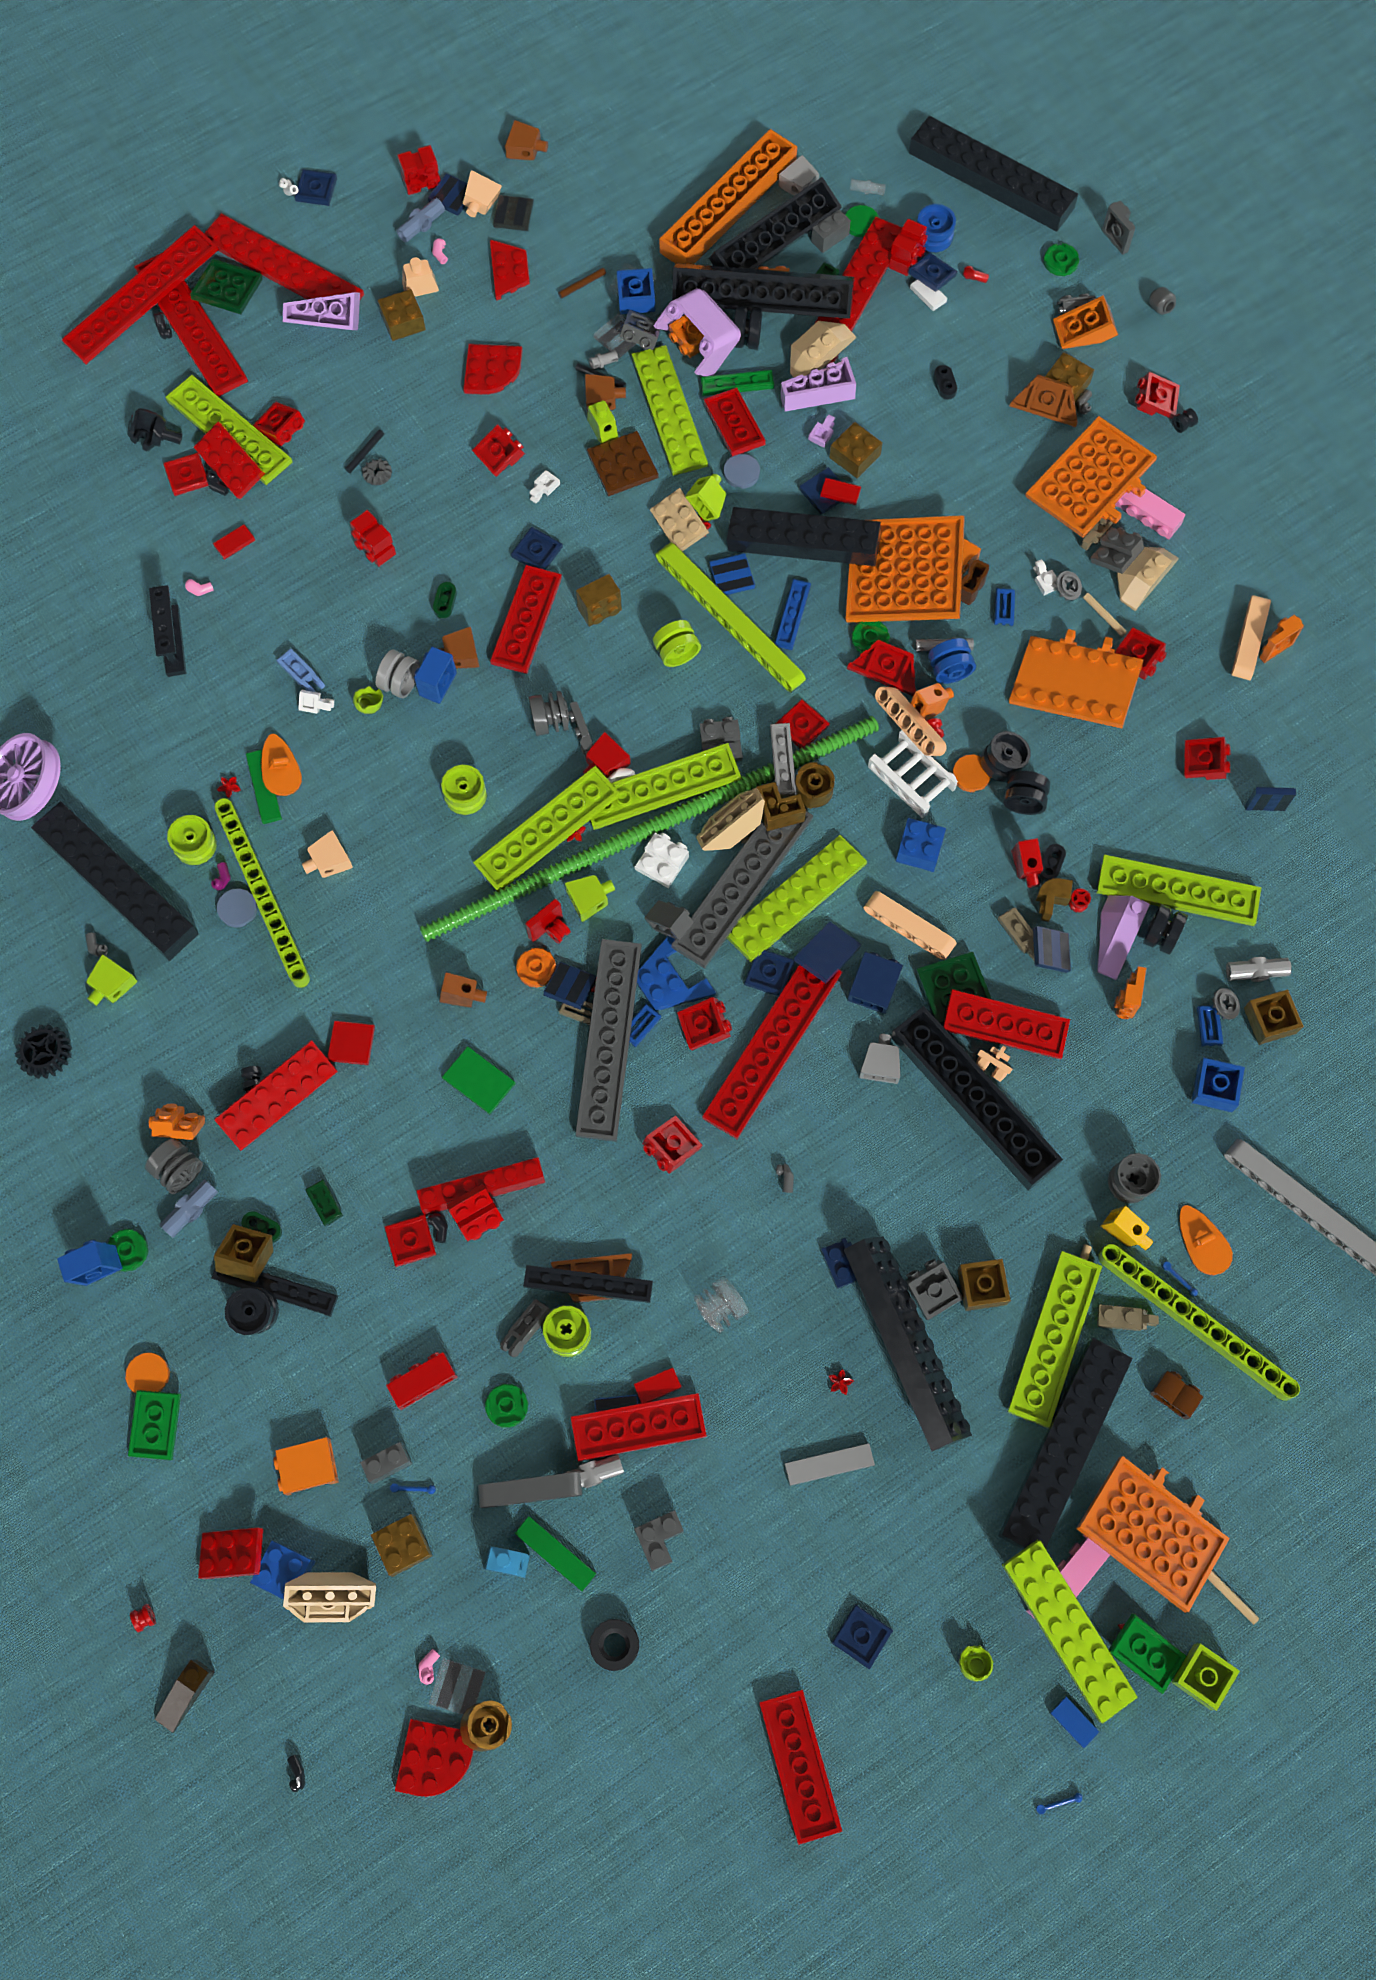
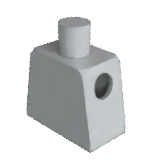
(798, 176)
(882, 1061)

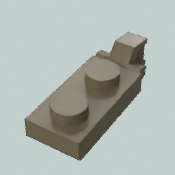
(1096, 533)
(1018, 931)
(1125, 1318)

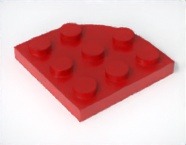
(491, 368)
(432, 1759)

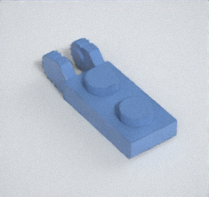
(299, 670)

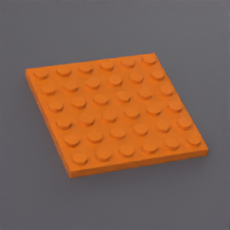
(913, 574)

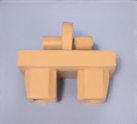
(985, 1059)

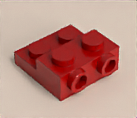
(1157, 395)
(280, 423)
(498, 450)
(1145, 647)
(1207, 758)
(704, 1023)
(671, 1144)
(475, 1213)

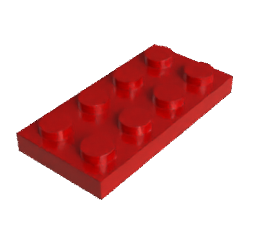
(734, 422)
(229, 460)

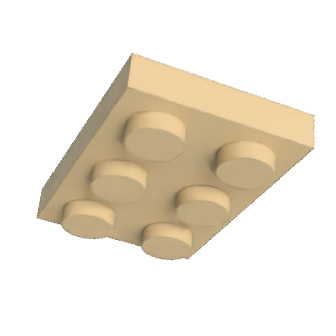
(679, 520)

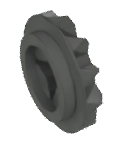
(381, 477)
(1075, 585)
(1231, 1002)

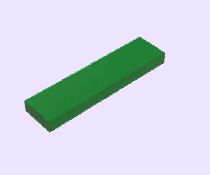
(743, 381)
(266, 800)
(555, 1554)

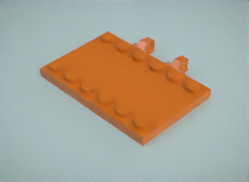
(1092, 477)
(1076, 680)
(1154, 1532)

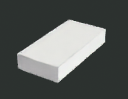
(928, 296)

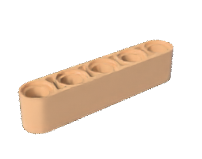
(1251, 637)
(918, 729)
(910, 925)

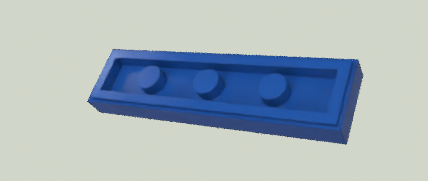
(792, 614)

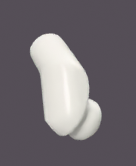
(620, 773)

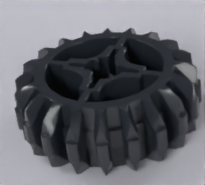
(49, 1036)

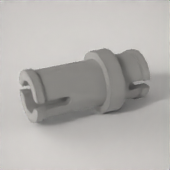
(603, 359)

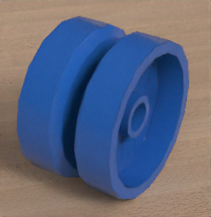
(940, 226)
(952, 661)

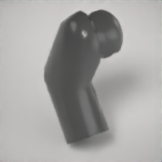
(1082, 403)
(93, 947)
(788, 1177)

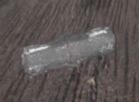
(867, 187)

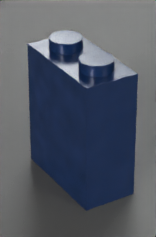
(875, 982)

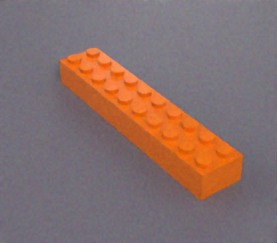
(728, 199)

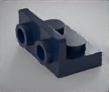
(838, 1263)

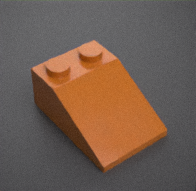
(1086, 324)

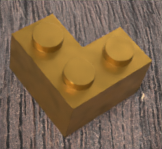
(778, 811)

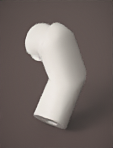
(287, 186)

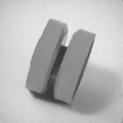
(397, 673)

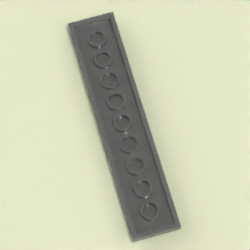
(737, 890)
(608, 1040)

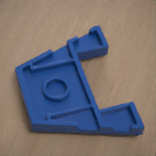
(663, 984)

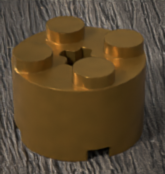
(815, 784)
(495, 1717)

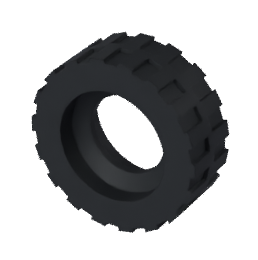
(597, 1649)

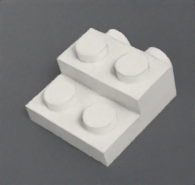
(662, 859)

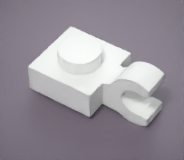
(546, 484)
(1044, 580)
(311, 702)

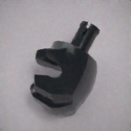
(151, 427)

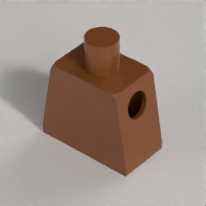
(524, 142)
(602, 388)
(462, 648)
(454, 991)

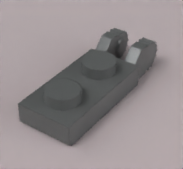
(581, 729)
(525, 1328)

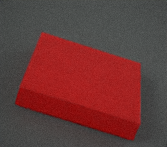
(186, 474)
(804, 724)
(543, 919)
(351, 1043)
(410, 1240)

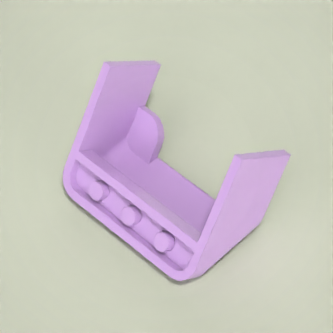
(718, 329)

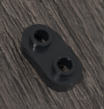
(944, 378)
(1052, 864)

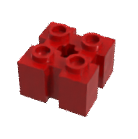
(419, 169)
(908, 247)
(372, 538)

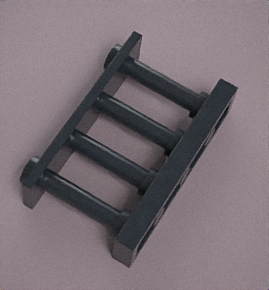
(167, 631)

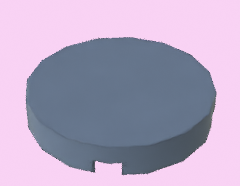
(741, 471)
(237, 907)

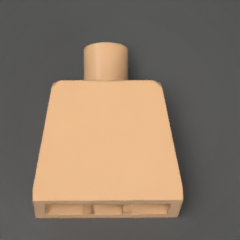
(480, 194)
(419, 277)
(327, 856)

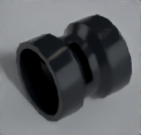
(1185, 420)
(251, 1076)

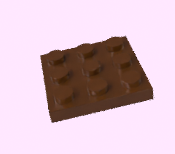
(622, 463)

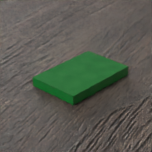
(478, 1080)
(154, 1425)
(1147, 1653)

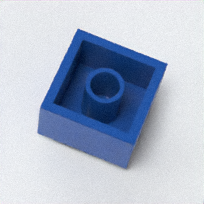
(636, 291)
(435, 675)
(920, 844)
(1218, 1085)
(89, 1263)
(279, 1567)

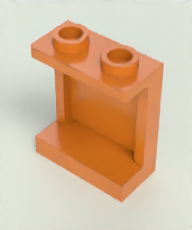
(306, 1466)

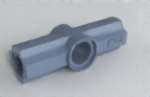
(420, 220)
(188, 1208)

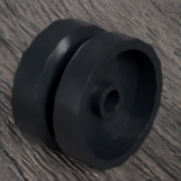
(748, 328)
(1005, 755)
(1026, 792)
(1163, 928)
(239, 1313)

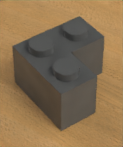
(654, 1534)

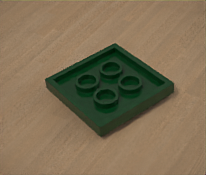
(226, 286)
(957, 974)

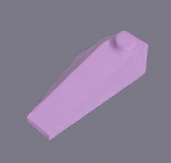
(1119, 926)

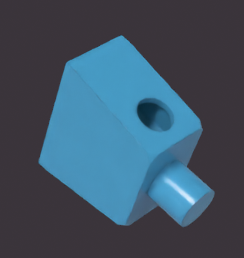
(507, 1561)

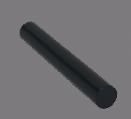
(586, 370)
(364, 451)

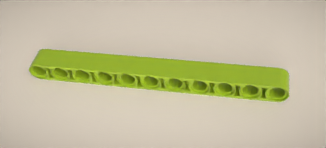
(730, 617)
(263, 900)
(1208, 1323)

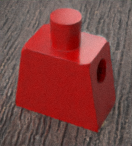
(606, 756)
(1028, 861)

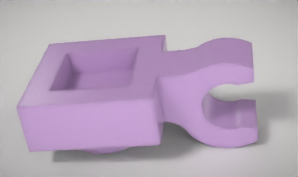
(822, 432)

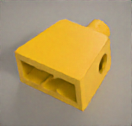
(1127, 1228)

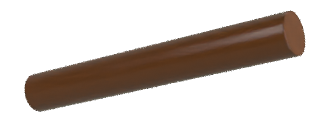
(581, 283)

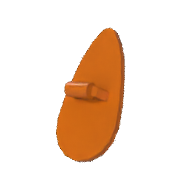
(279, 767)
(1204, 1242)

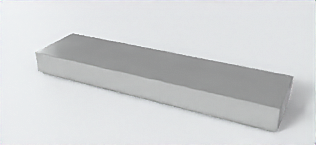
(783, 759)
(829, 1464)

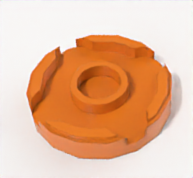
(970, 773)
(535, 967)
(147, 1373)

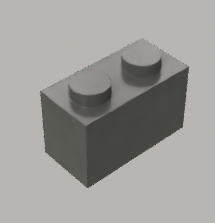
(830, 231)
(669, 919)
(386, 1463)

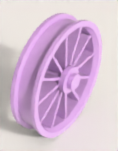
(30, 757)

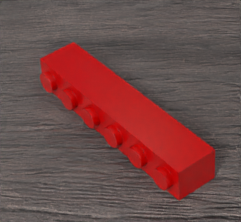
(496, 1182)

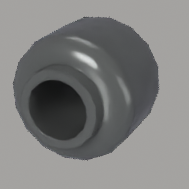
(1162, 300)

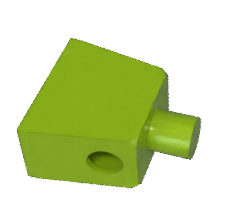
(599, 417)
(707, 497)
(588, 895)
(109, 981)

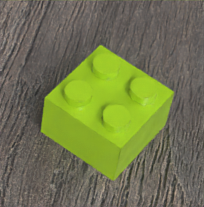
(1205, 1676)

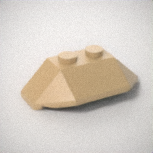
(818, 347)
(1144, 575)
(732, 821)
(329, 1596)

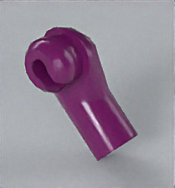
(224, 877)

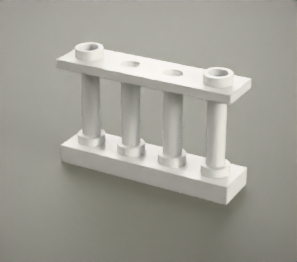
(905, 790)

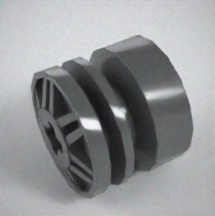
(549, 713)
(173, 1165)
(1140, 1169)

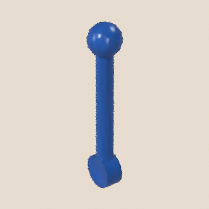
(1167, 1267)
(395, 1488)
(1041, 1808)

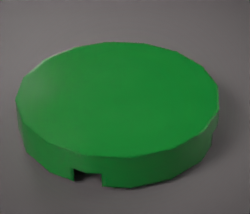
(861, 219)
(1061, 259)
(868, 633)
(130, 1247)
(506, 1406)

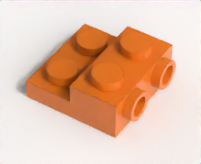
(686, 335)
(1282, 637)
(1130, 998)
(173, 1123)

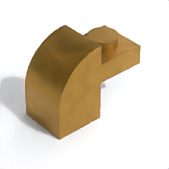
(1053, 892)

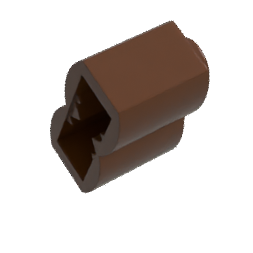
(973, 581)
(1177, 1395)

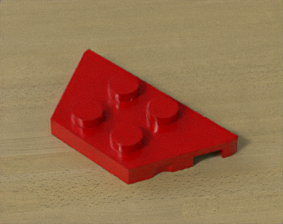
(509, 268)
(887, 666)

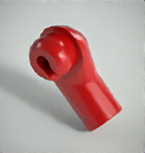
(970, 273)

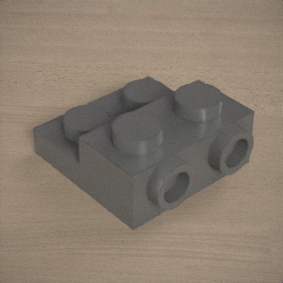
(1118, 227)
(640, 330)
(1118, 550)
(720, 733)
(933, 1288)

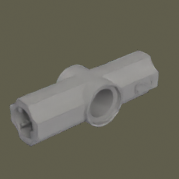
(1258, 969)
(595, 1472)

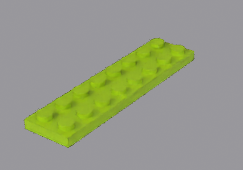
(206, 409)
(669, 410)
(670, 784)
(546, 829)
(1180, 890)
(796, 898)
(1054, 1339)
(1069, 1631)

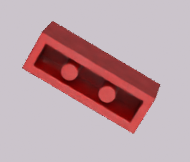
(421, 1380)

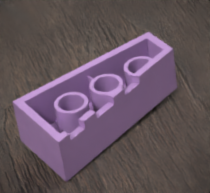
(329, 311)
(819, 387)

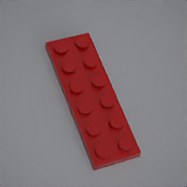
(526, 619)
(1006, 1024)
(275, 1095)
(638, 1427)
(800, 1767)

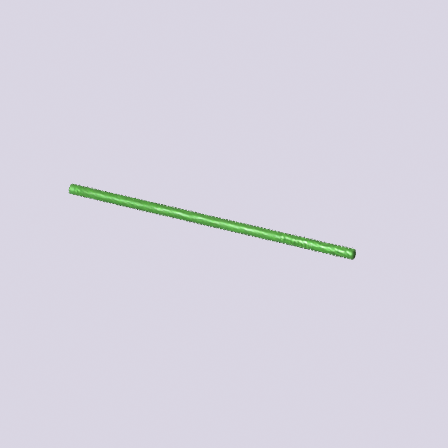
(643, 831)

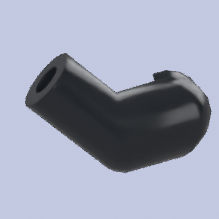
(160, 324)
(214, 483)
(440, 1225)
(298, 1773)

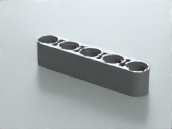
(530, 1490)

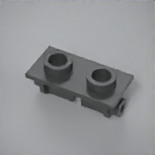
(1068, 303)

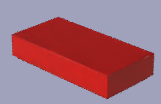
(840, 491)
(234, 541)
(657, 1386)

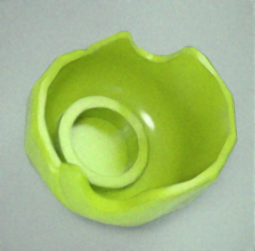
(368, 700)
(975, 1663)

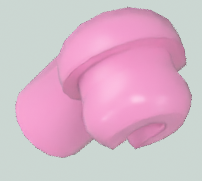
(437, 250)
(197, 589)
(425, 1667)

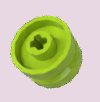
(676, 643)
(464, 789)
(192, 840)
(567, 1318)

